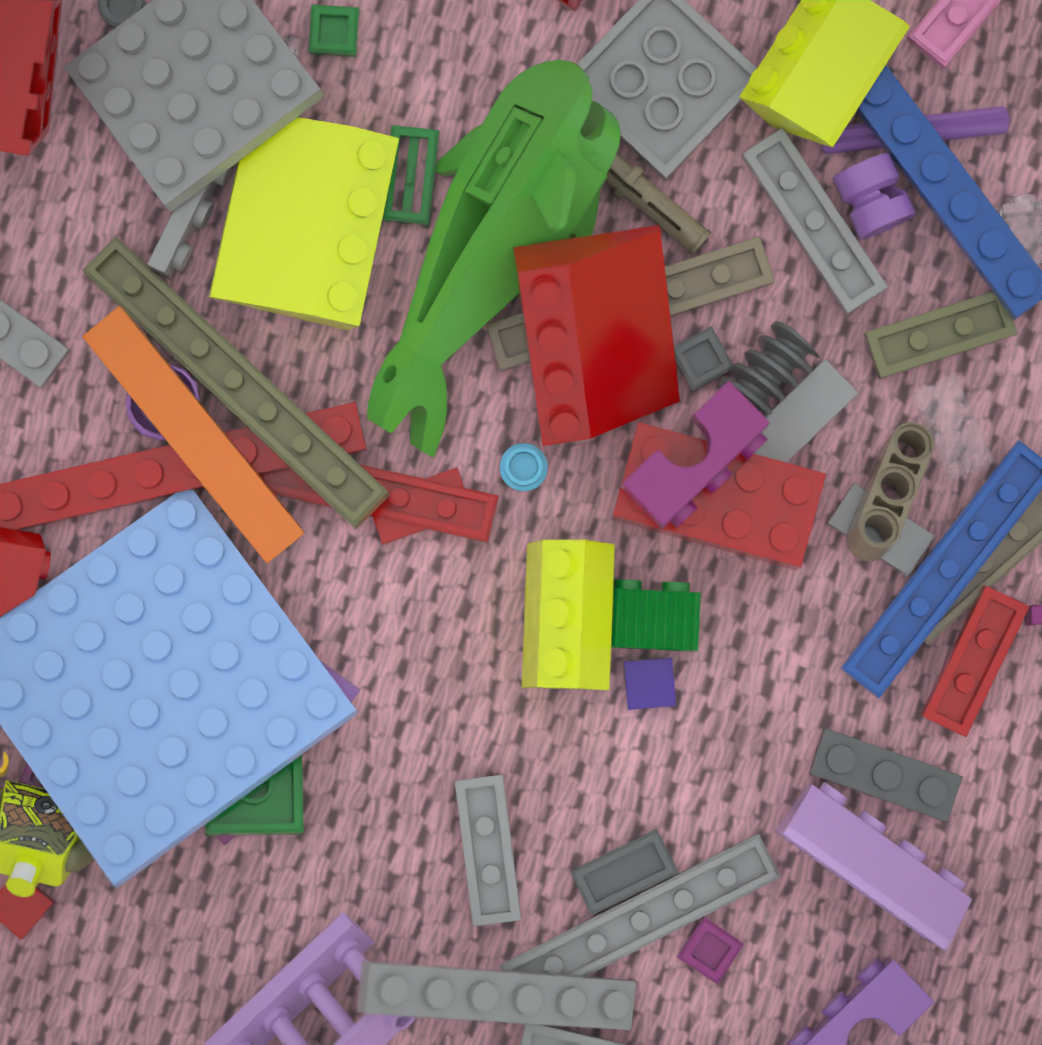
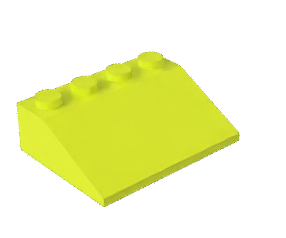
(306, 222)

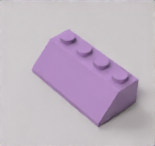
(875, 865)

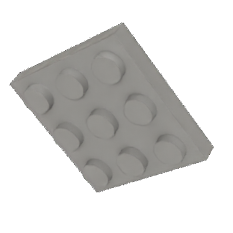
(666, 80)

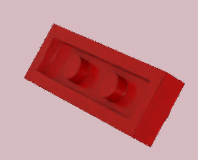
(974, 660)

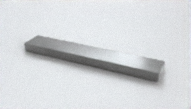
(652, 913)

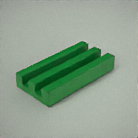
(406, 216)

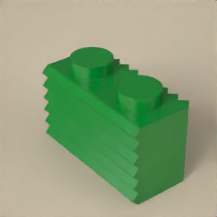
(654, 617)

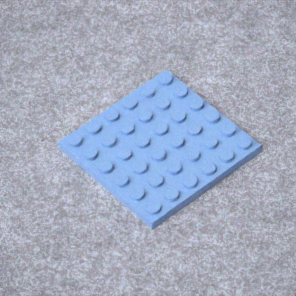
(158, 686)

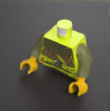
(35, 838)

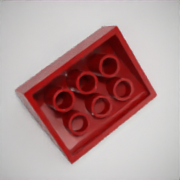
(597, 331)

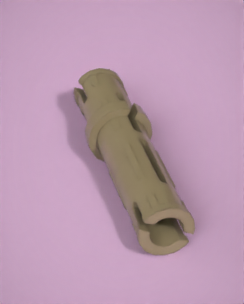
(656, 205)

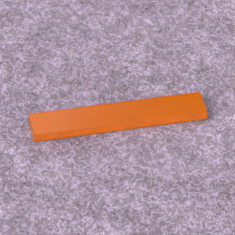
(193, 434)

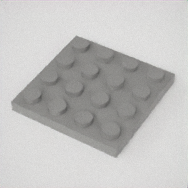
(193, 89)

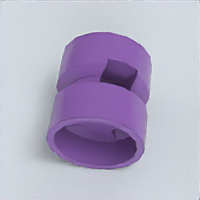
(874, 196)

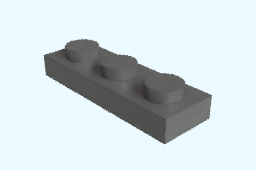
(885, 775)

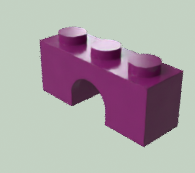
(730, 429)

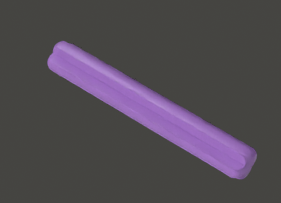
(948, 125)

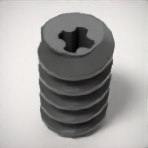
(771, 366)

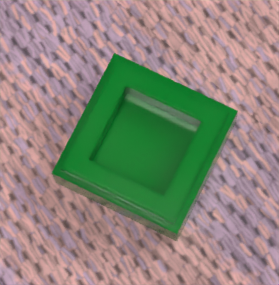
(333, 30)

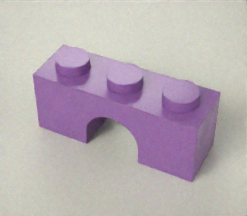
(883, 994)

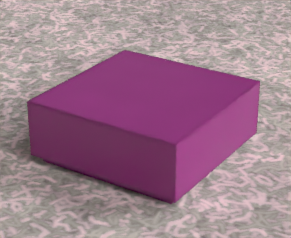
(710, 950)

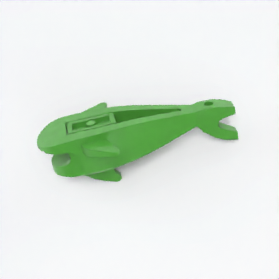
(516, 183)

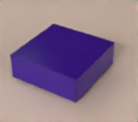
(649, 683)

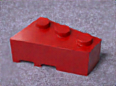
(27, 71)

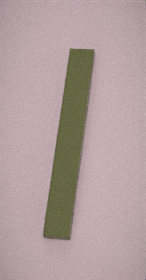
(236, 383)

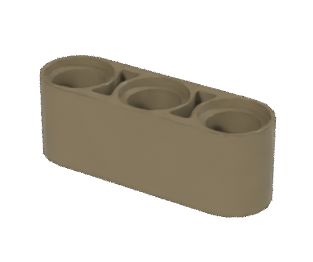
(901, 473)

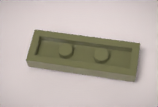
(939, 334)

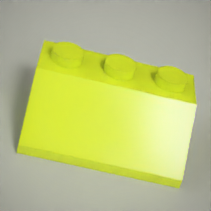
(823, 66)
(568, 615)

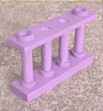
(307, 981)

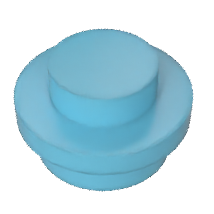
(523, 467)

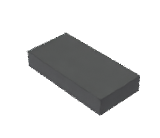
(624, 871)

